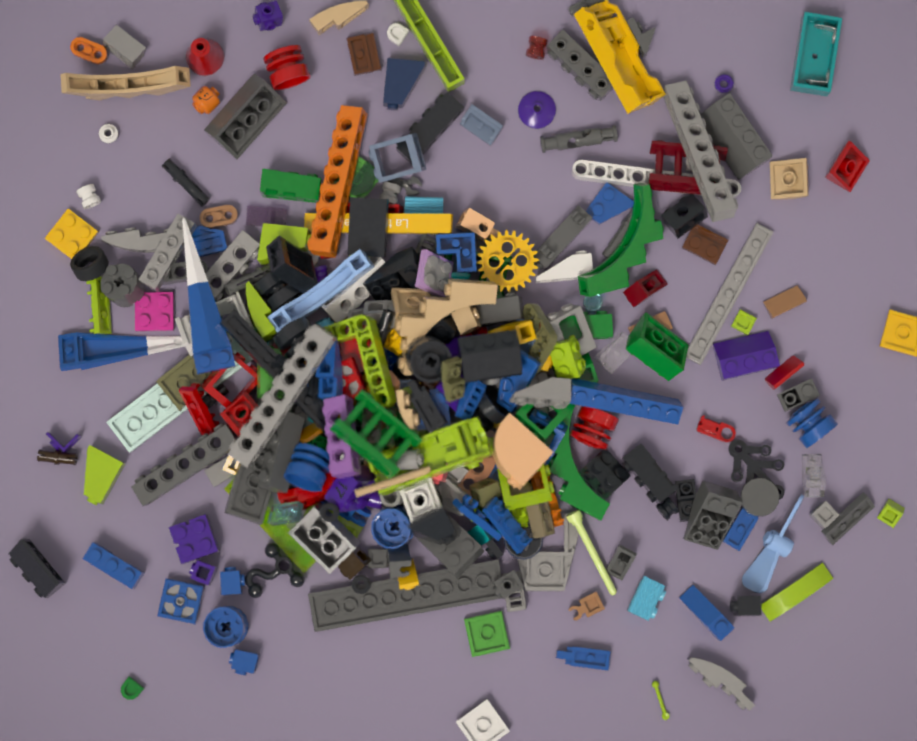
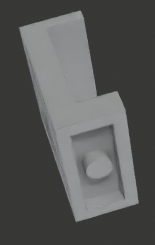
(586, 341)

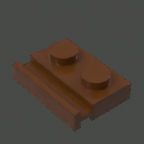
(363, 54)
(705, 244)

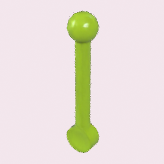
(655, 684)

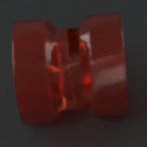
(536, 47)

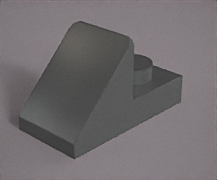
(643, 39)

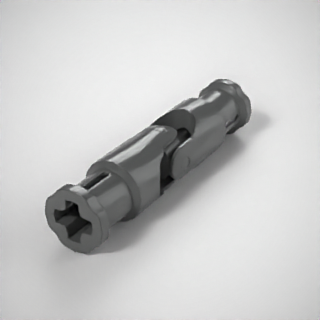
(582, 138)

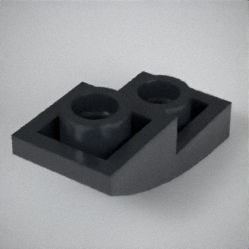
(685, 497)

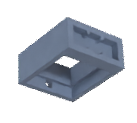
(415, 154)

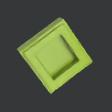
(743, 322)

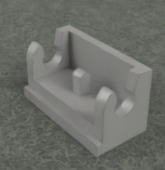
(124, 46)

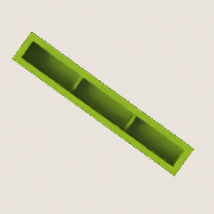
(431, 43)

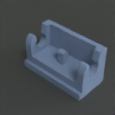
(481, 125)

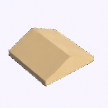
(789, 179)

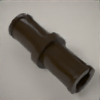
(57, 457)

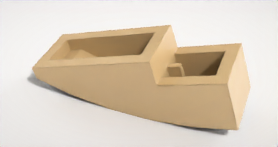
(338, 15)

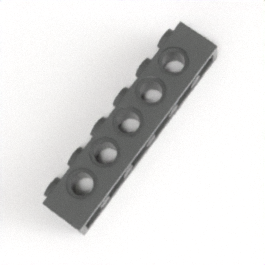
(143, 487)

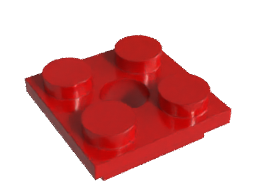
(232, 412)

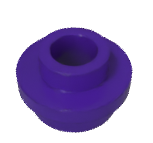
(724, 77)

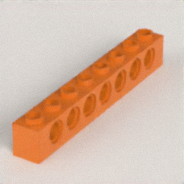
(346, 116)

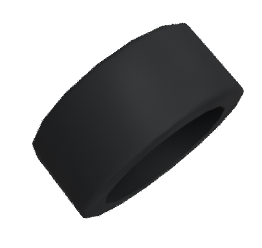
(86, 256)

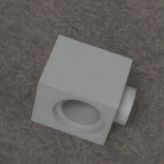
(824, 514)

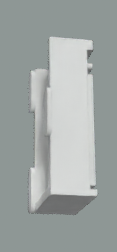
(224, 307)

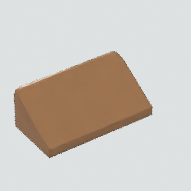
(784, 302)

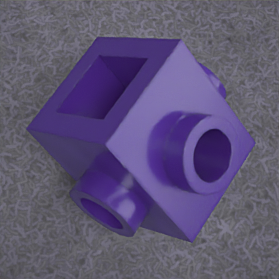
(267, 16)

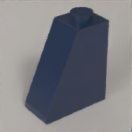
(400, 81)

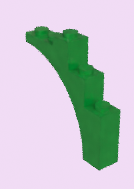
(631, 251)
(576, 492)

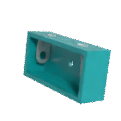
(818, 36)

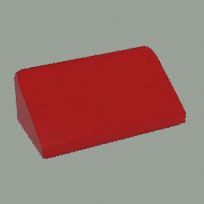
(784, 372)

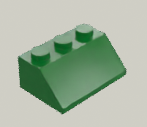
(657, 347)

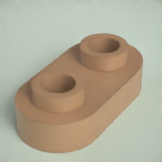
(218, 216)

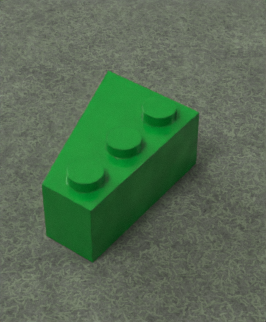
(290, 186)

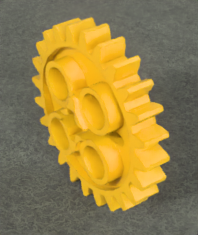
(494, 248)

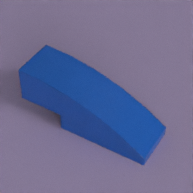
(330, 374)

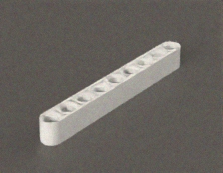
(627, 172)

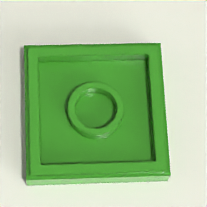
(486, 633)

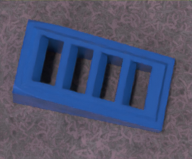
(472, 395)

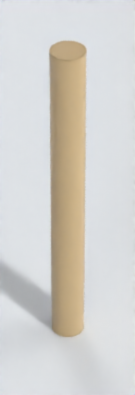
(393, 481)

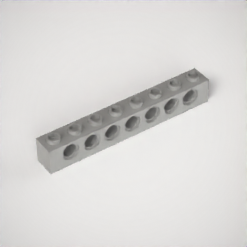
(717, 208)
(292, 391)

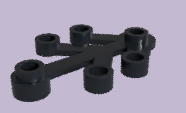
(753, 466)

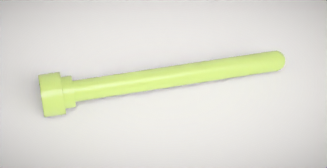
(576, 519)

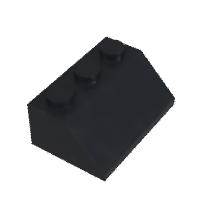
(490, 356)
(36, 568)

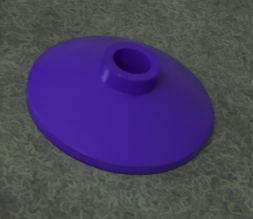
(536, 119)

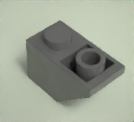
(798, 395)

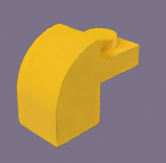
(523, 328)

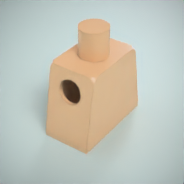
(470, 222)

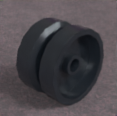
(417, 358)

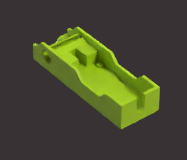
(455, 448)

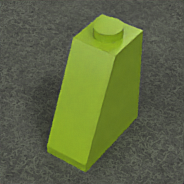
(296, 235)
(100, 475)

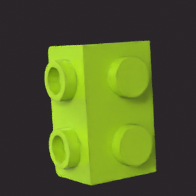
(568, 359)

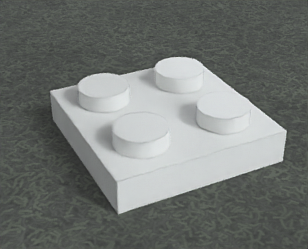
(483, 723)

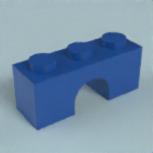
(113, 566)

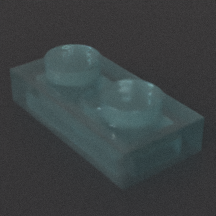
(285, 513)

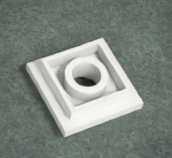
(428, 491)

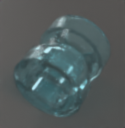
(590, 304)

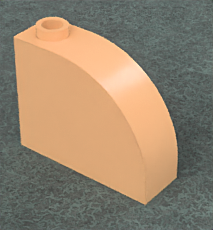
(518, 452)

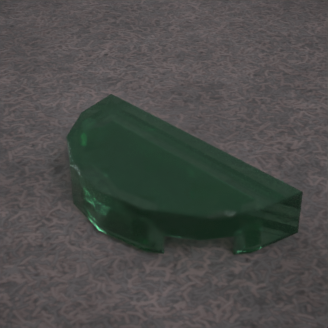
(364, 180)

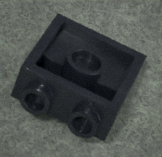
(604, 474)

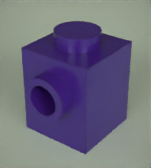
(202, 572)

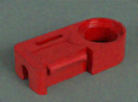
(713, 429)

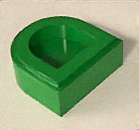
(131, 689)

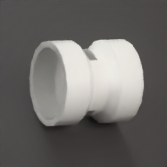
(88, 196)

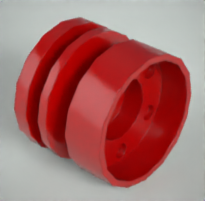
(287, 67)
(594, 427)

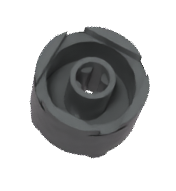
(122, 285)

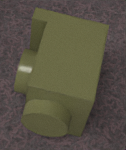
(485, 490)

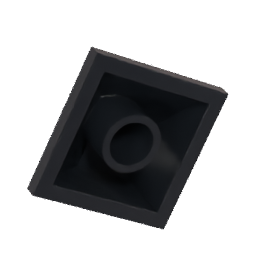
(434, 528)

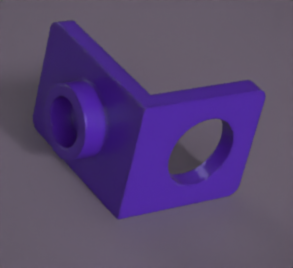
(57, 445)

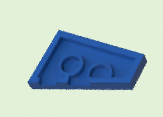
(513, 384)

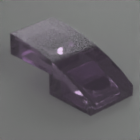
(258, 215)

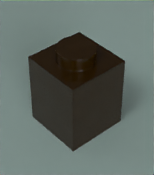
(354, 563)

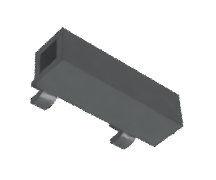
(562, 237)

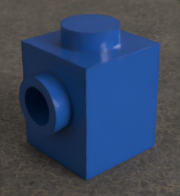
(232, 581)
(243, 661)

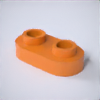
(89, 50)

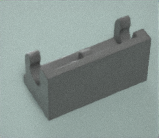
(398, 558)

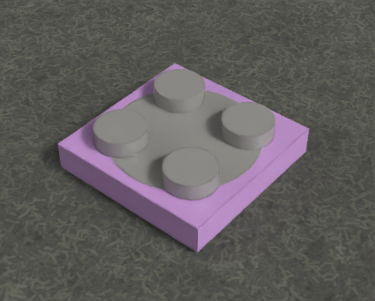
(433, 273)

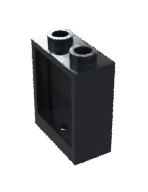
(291, 264)

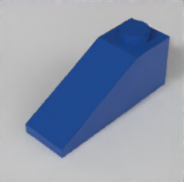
(706, 613)

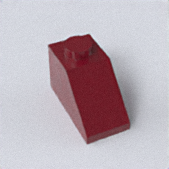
(645, 288)

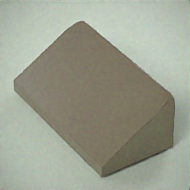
(540, 520)

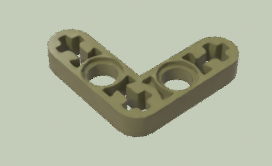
(545, 336)

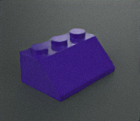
(746, 355)

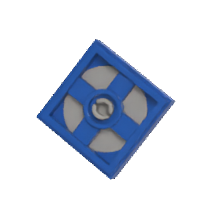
(180, 601)

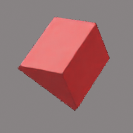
(847, 167)

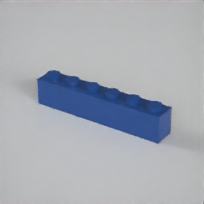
(625, 401)

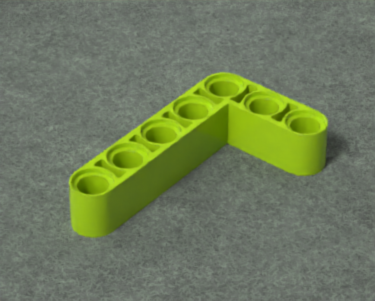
(367, 355)

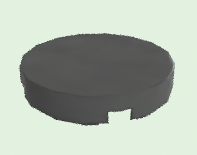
(759, 497)

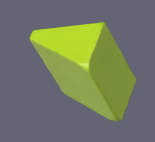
(891, 513)

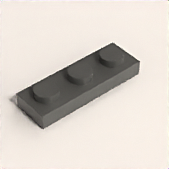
(848, 518)

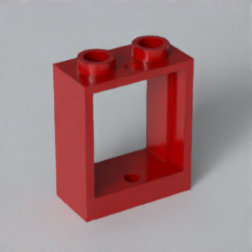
(208, 384)

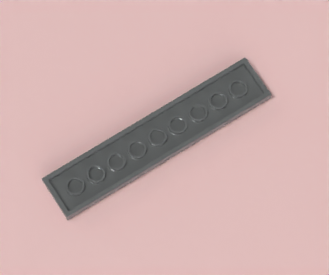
(386, 600)

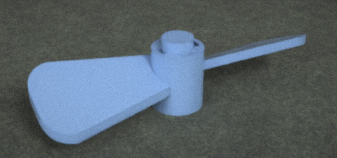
(775, 543)

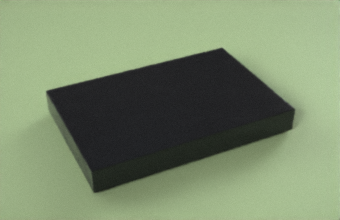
(368, 226)

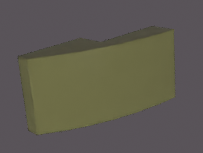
(452, 382)

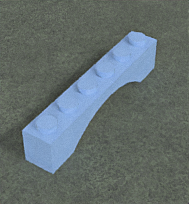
(341, 278)

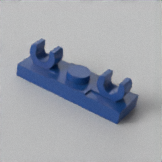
(476, 516)
(506, 525)

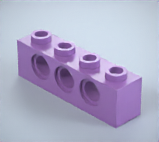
(350, 464)

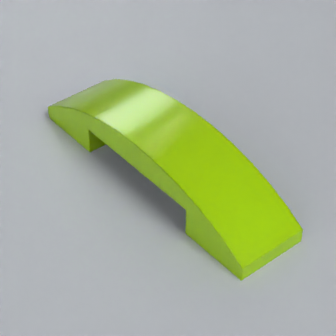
(796, 592)

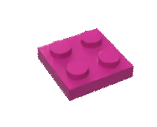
(155, 312)

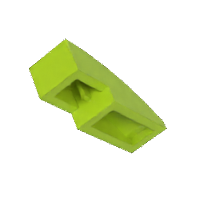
(258, 313)

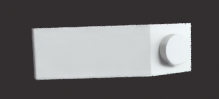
(568, 268)

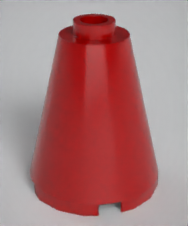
(204, 56)

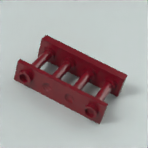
(675, 182)

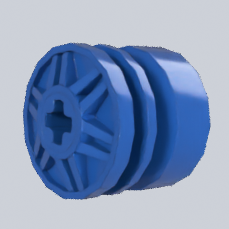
(811, 423)
(308, 467)
(384, 530)
(215, 629)

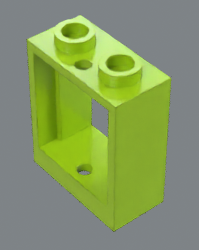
(529, 498)

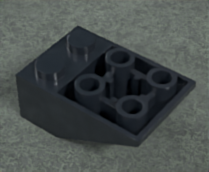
(397, 272)

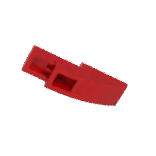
(307, 497)

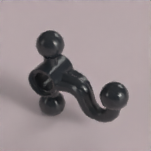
(272, 551)

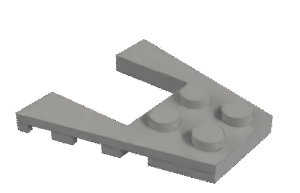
(550, 569)

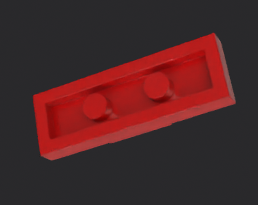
(198, 408)

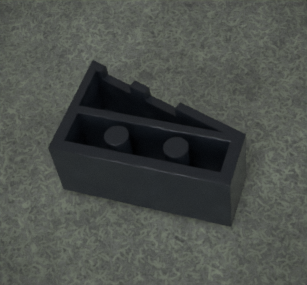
(648, 474)

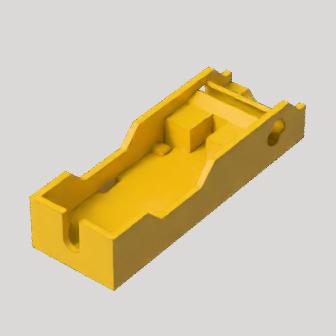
(618, 55)

